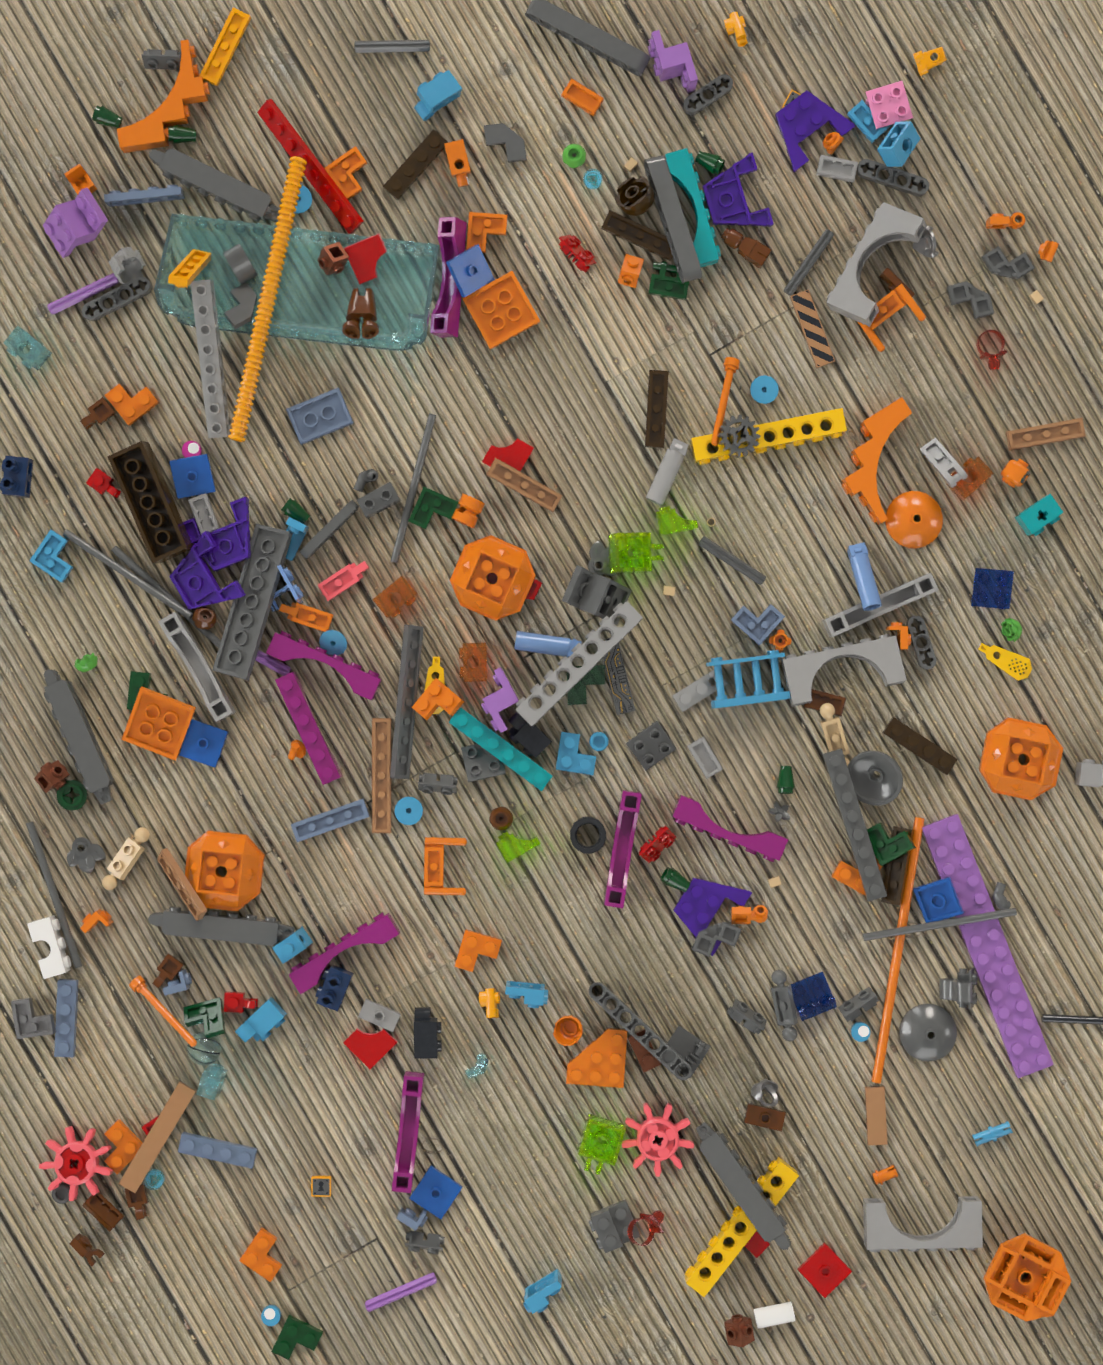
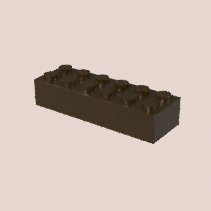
(150, 502)

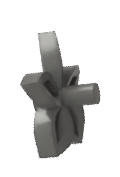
(780, 812)

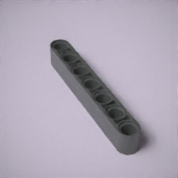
(588, 36)
(673, 219)
(649, 1034)

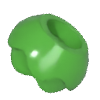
(576, 161)
(1011, 629)
(86, 663)

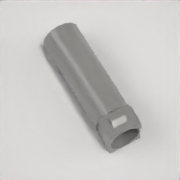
(667, 472)

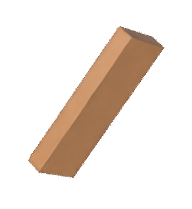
(875, 1115)

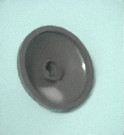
(874, 788)
(917, 1025)

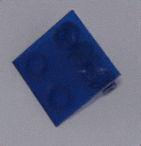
(992, 588)
(812, 996)

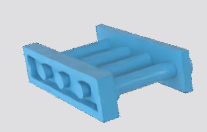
(759, 694)

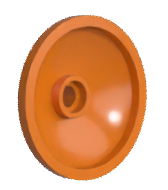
(902, 525)

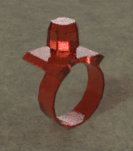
(994, 362)
(654, 1221)

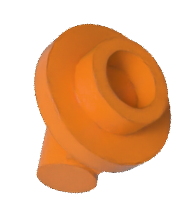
(832, 142)
(1047, 250)
(297, 750)

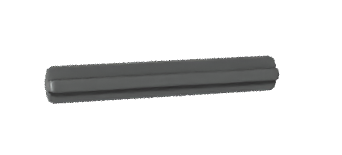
(392, 46)
(808, 262)
(732, 560)

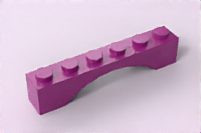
(447, 310)
(287, 649)
(308, 729)
(766, 843)
(622, 848)
(377, 932)
(408, 1132)

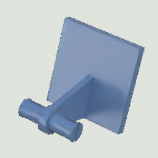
(295, 590)

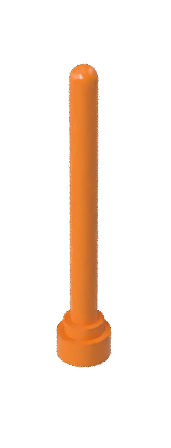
(731, 365)
(138, 985)

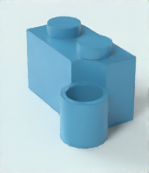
(437, 94)
(262, 1021)

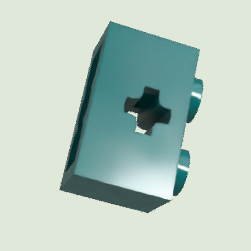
(1028, 518)

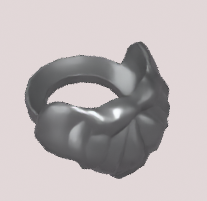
(927, 243)
(770, 1087)

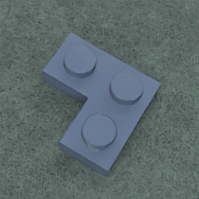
(760, 627)

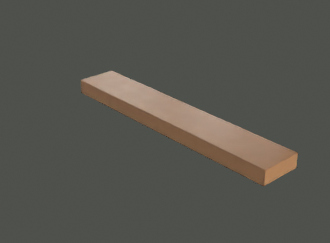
(381, 775)
(157, 1137)

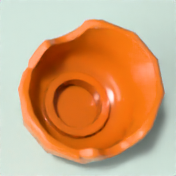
(568, 1030)

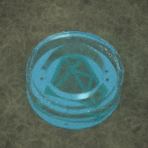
(592, 179)
(154, 1179)

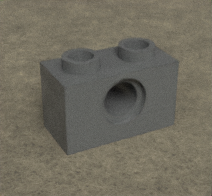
(378, 500)

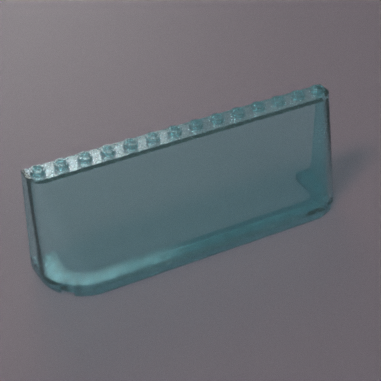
(308, 300)

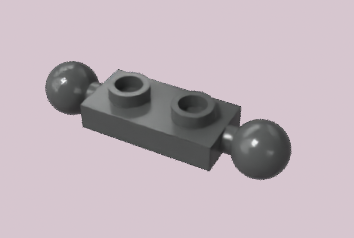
(784, 1005)

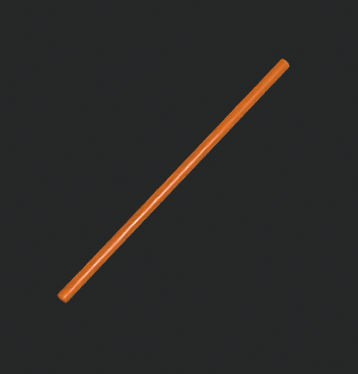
(897, 955)

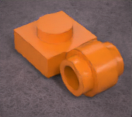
(999, 221)
(744, 915)

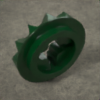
(67, 802)

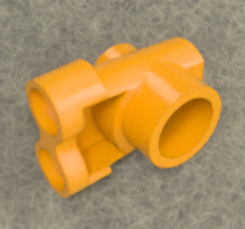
(736, 25)
(924, 60)
(490, 999)

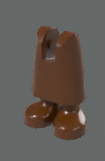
(360, 307)

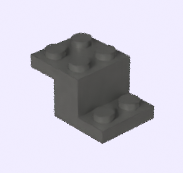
(595, 593)

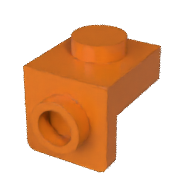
(80, 179)
(630, 270)
(903, 637)
(91, 920)

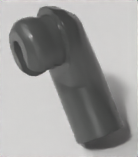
(365, 477)
(999, 898)

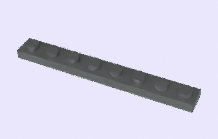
(405, 700)
(854, 824)

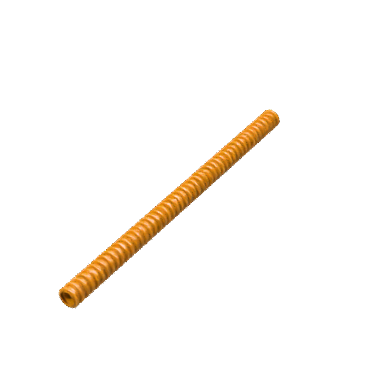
(267, 299)

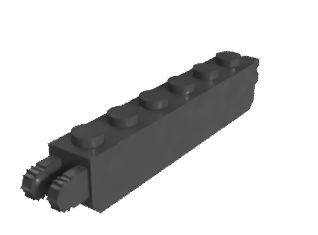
(216, 184)
(79, 735)
(221, 927)
(742, 1186)

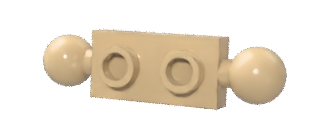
(833, 730)
(125, 858)

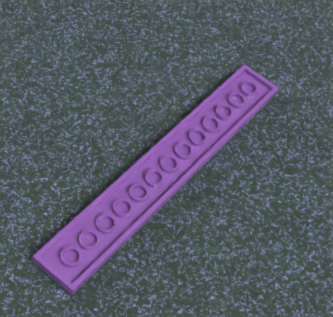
(989, 949)

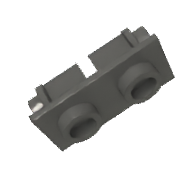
(155, 60)
(446, 785)
(968, 976)
(851, 1008)
(754, 1022)
(432, 1243)

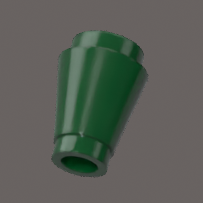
(106, 117)
(181, 134)
(711, 162)
(295, 511)
(785, 780)
(674, 879)

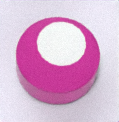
(191, 448)

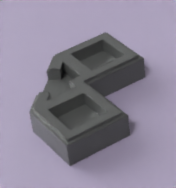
(500, 134)
(999, 265)
(979, 300)
(243, 312)
(707, 937)

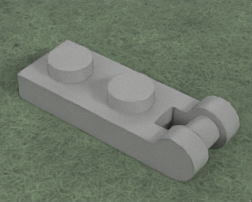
(943, 462)
(696, 691)

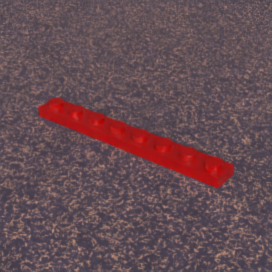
(314, 170)

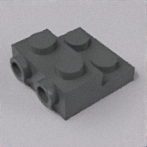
(612, 1226)

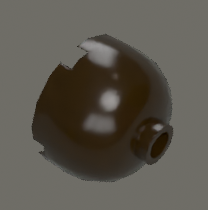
(635, 196)

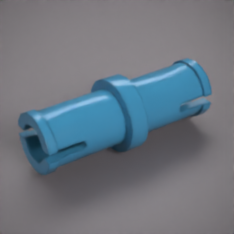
(992, 1133)

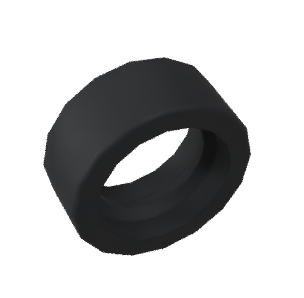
(588, 849)

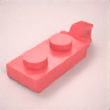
(342, 580)

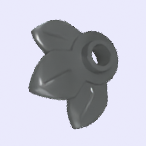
(600, 555)
(85, 858)

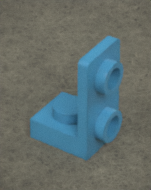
(299, 531)

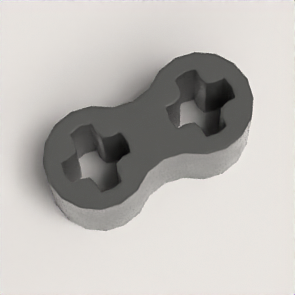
(240, 263)
(955, 990)

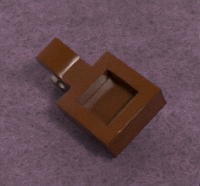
(99, 412)
(169, 969)
(137, 1200)
(84, 1248)

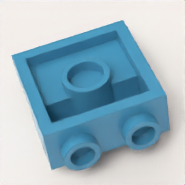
(533, 993)
(538, 1293)

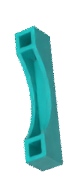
(682, 173)
(500, 749)

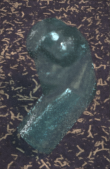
(480, 1067)

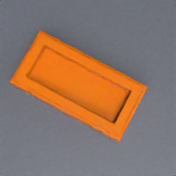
(582, 97)

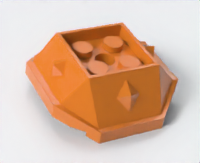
(497, 557)
(1000, 759)
(243, 866)
(1041, 1290)

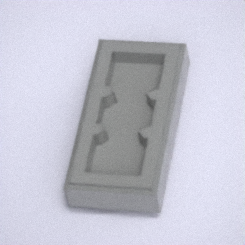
(837, 168)
(204, 513)
(704, 757)
(379, 1015)

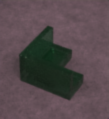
(577, 694)

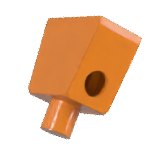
(457, 154)

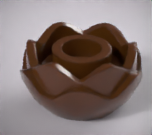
(202, 623)
(496, 822)

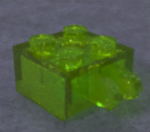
(640, 545)
(603, 1152)

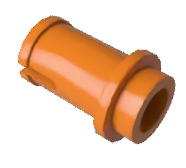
(884, 1175)

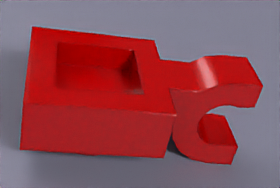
(102, 482)
(236, 1002)

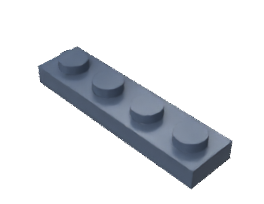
(135, 196)
(330, 820)
(66, 1018)
(217, 1150)

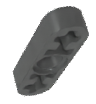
(722, 92)
(930, 654)

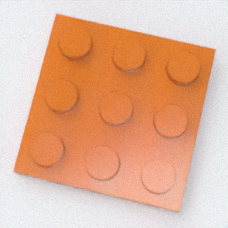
(501, 310)
(158, 723)

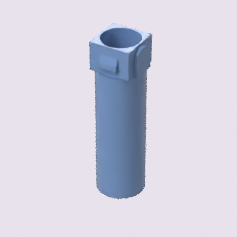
(864, 576)
(544, 644)

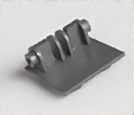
(651, 745)
(481, 763)
(687, 1046)

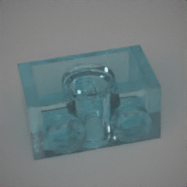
(18, 340)
(212, 1081)

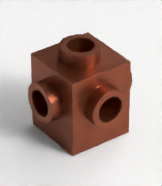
(333, 259)
(52, 776)
(739, 1330)

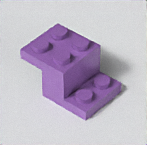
(672, 62)
(75, 222)
(499, 700)

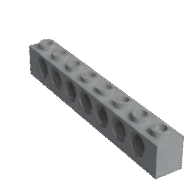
(210, 358)
(622, 611)

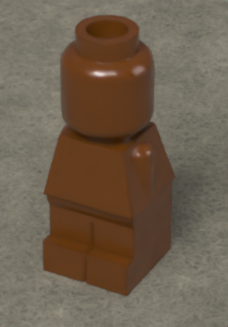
(748, 248)

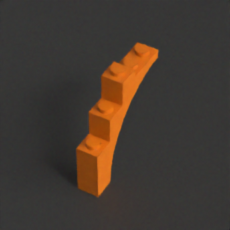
(188, 89)
(864, 480)

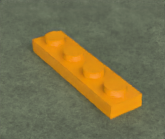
(225, 46)
(189, 268)

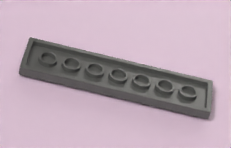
(250, 613)

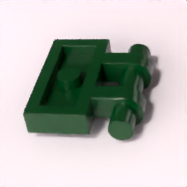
(667, 286)

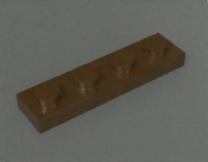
(415, 165)
(637, 234)
(656, 409)
(919, 746)
(896, 873)

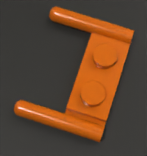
(887, 307)
(435, 866)

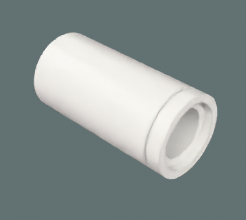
(774, 1315)

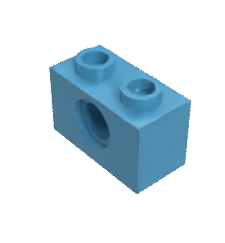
(898, 144)

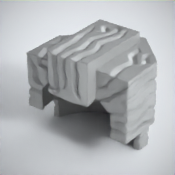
(127, 265)

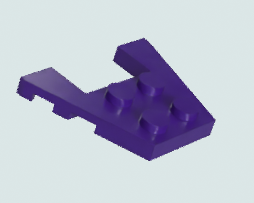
(802, 119)
(727, 200)
(231, 540)
(196, 581)
(703, 900)

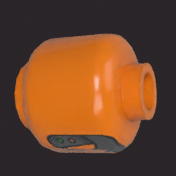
(1015, 473)

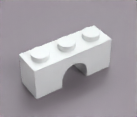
(48, 930)

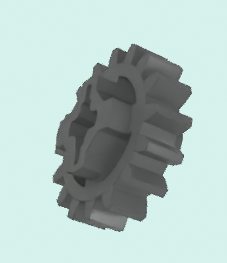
(731, 432)

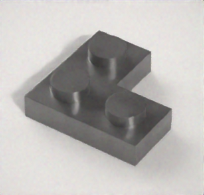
(27, 1023)

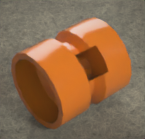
(468, 511)

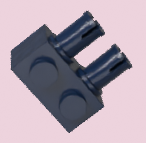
(16, 476)
(334, 987)

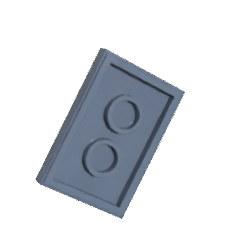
(319, 416)

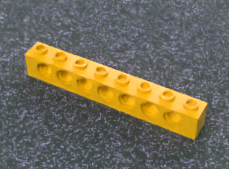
(834, 418)
(704, 1282)

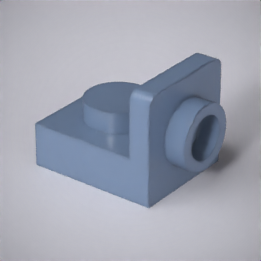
(175, 986)
(408, 1217)

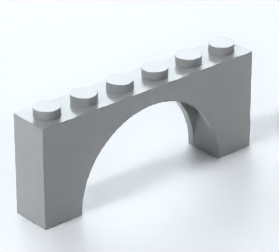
(888, 226)
(880, 654)
(961, 1232)

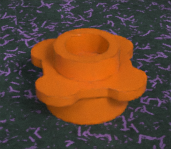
(780, 635)

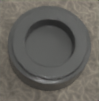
(61, 1194)

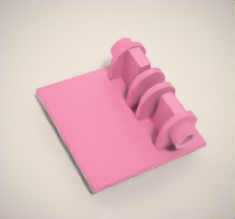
(888, 104)

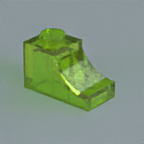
(670, 522)
(513, 846)

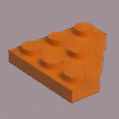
(601, 1061)

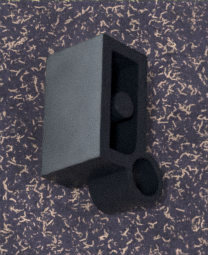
(530, 737)
(426, 1034)

